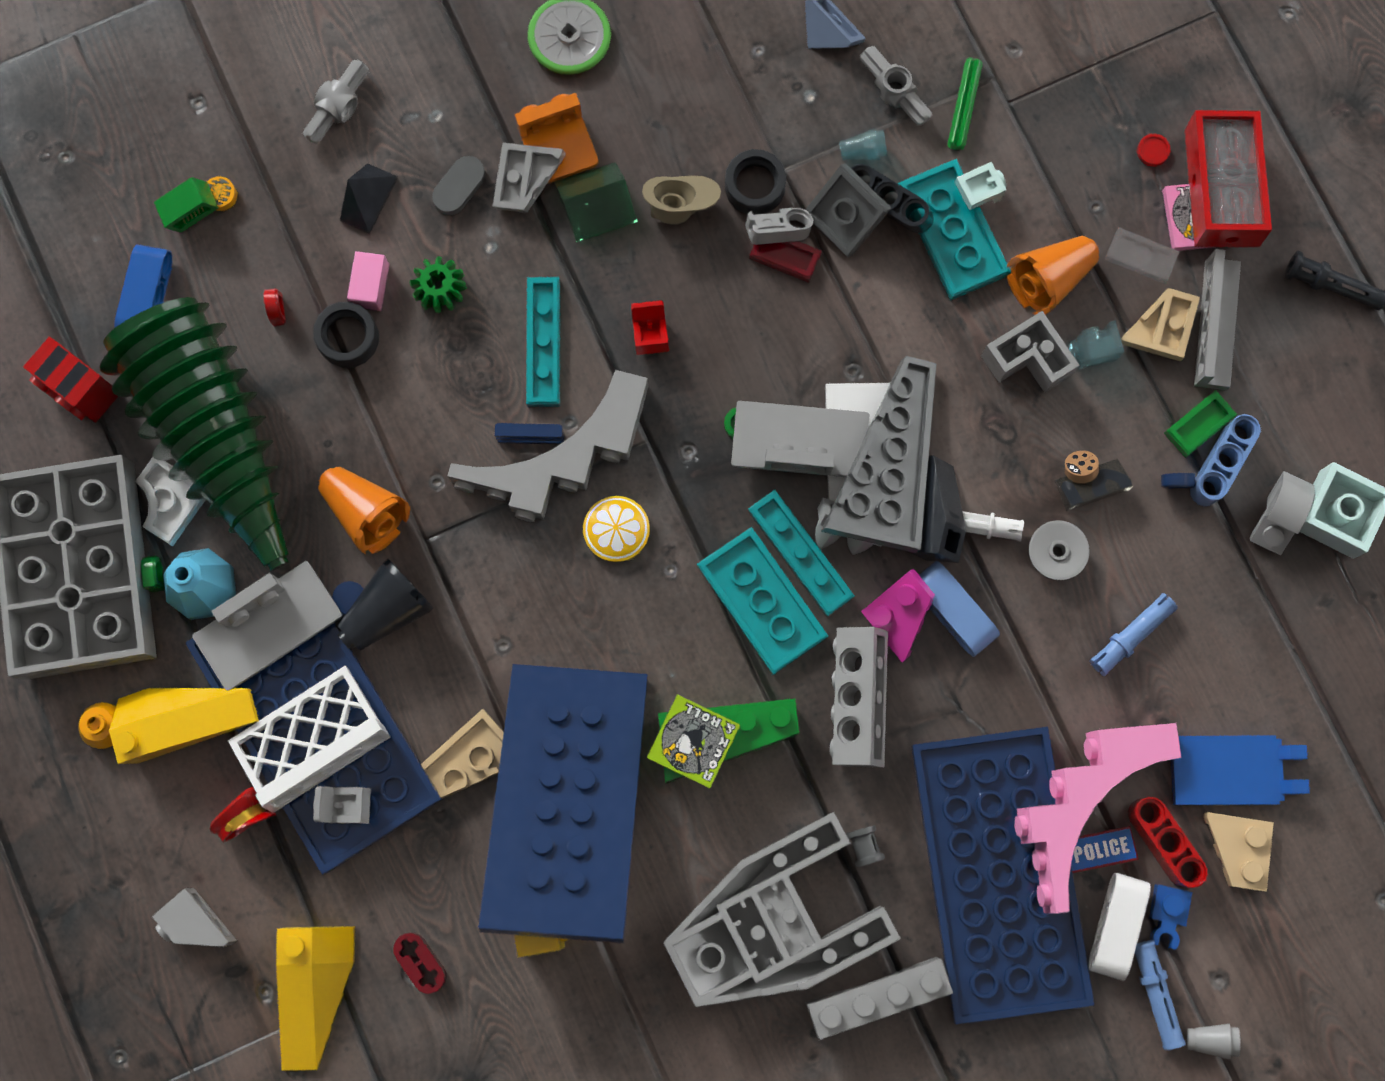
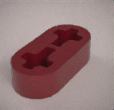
(413, 968)

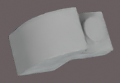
(1285, 513)

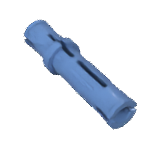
(1122, 644)
(1155, 983)

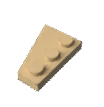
(467, 756)

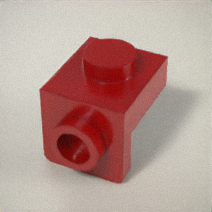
(649, 327)

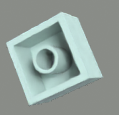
(1345, 510)

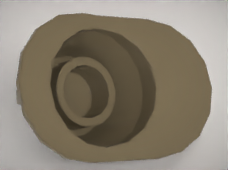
(677, 198)

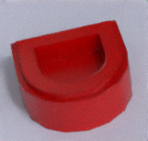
(274, 306)

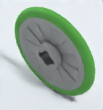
(566, 54)

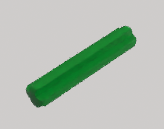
(965, 104)

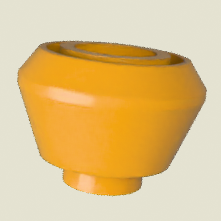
(95, 725)

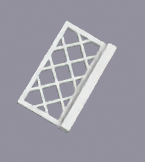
(315, 766)

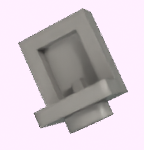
(342, 805)

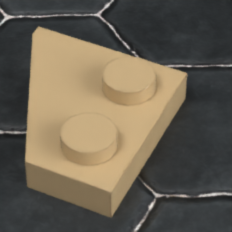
(1165, 325)
(1243, 849)

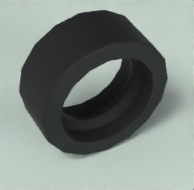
(749, 158)
(328, 317)

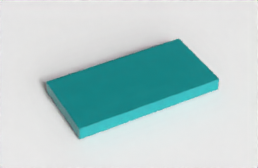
(959, 237)
(762, 601)

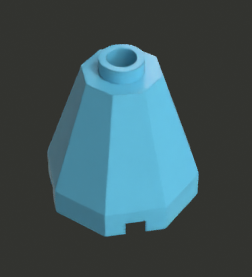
(198, 583)

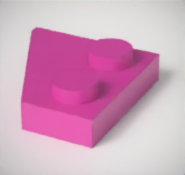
(901, 612)

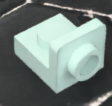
(981, 185)

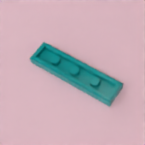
(543, 342)
(801, 553)

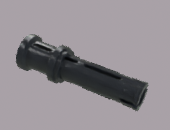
(1319, 279)

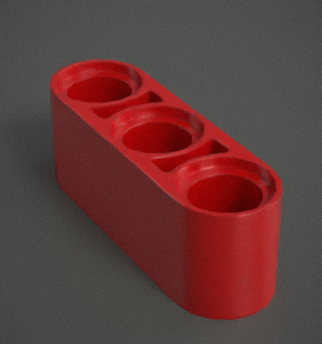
(1182, 850)

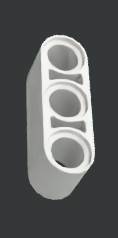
(1119, 926)

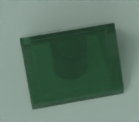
(596, 201)

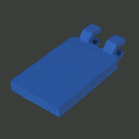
(1234, 770)

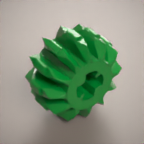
(426, 290)

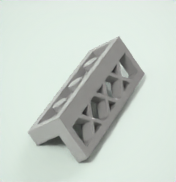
(1217, 322)

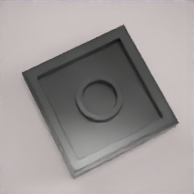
(847, 210)

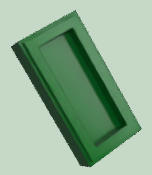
(1200, 423)

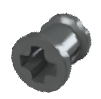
(865, 846)

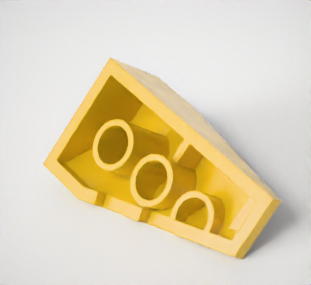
(174, 718)
(310, 986)

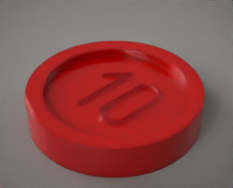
(1153, 150)

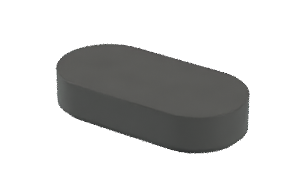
(458, 185)

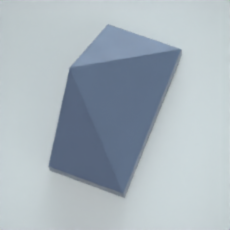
(829, 26)

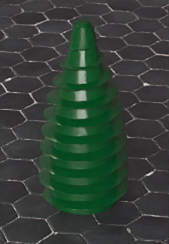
(194, 406)

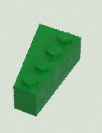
(760, 727)

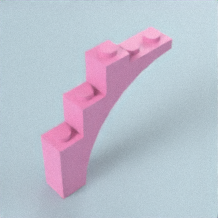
(1077, 791)

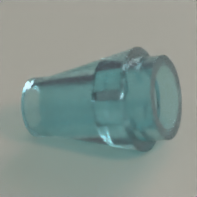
(865, 146)

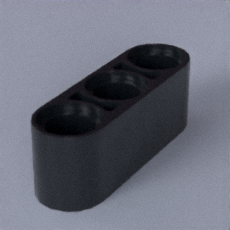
(905, 201)

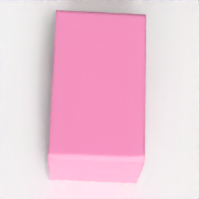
(368, 280)

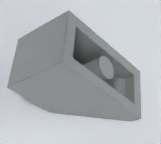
(191, 921)

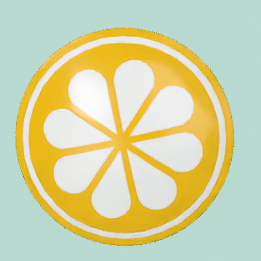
(616, 529)

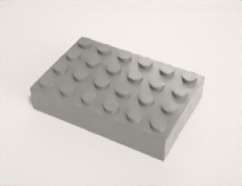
(73, 569)

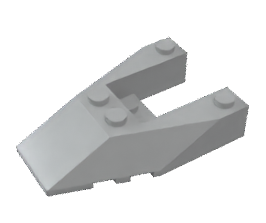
(756, 933)

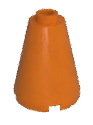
(1051, 272)
(363, 508)

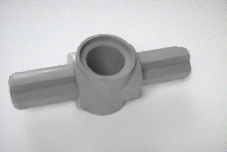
(903, 97)
(335, 101)

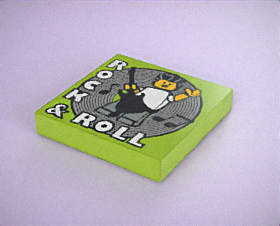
(693, 741)

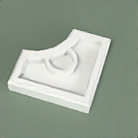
(167, 502)

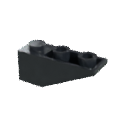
(943, 516)

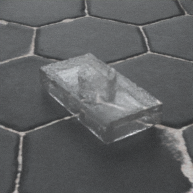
(1141, 255)

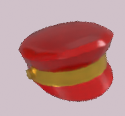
(239, 816)

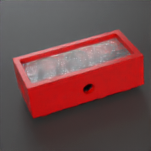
(1227, 178)

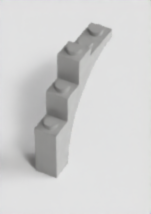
(530, 482)

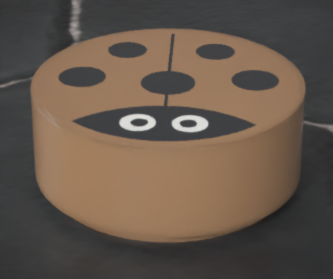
(1081, 467)

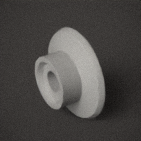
(1069, 539)

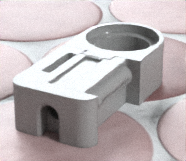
(776, 226)

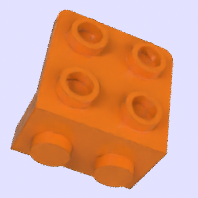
(561, 127)

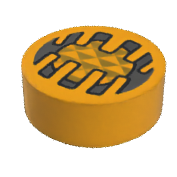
(223, 192)

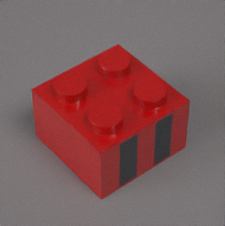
(69, 381)

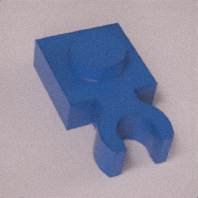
(1170, 908)

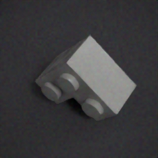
(1035, 346)

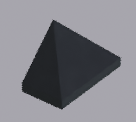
(366, 197)

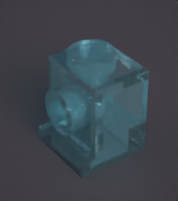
(1097, 346)

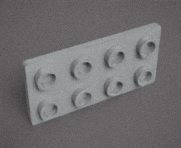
(797, 438)
(265, 624)

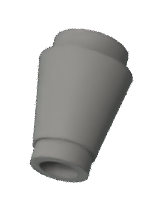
(1215, 1040)

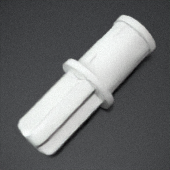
(993, 526)

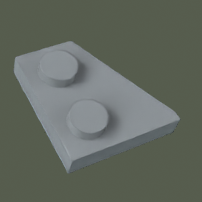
(523, 175)

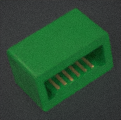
(186, 204)

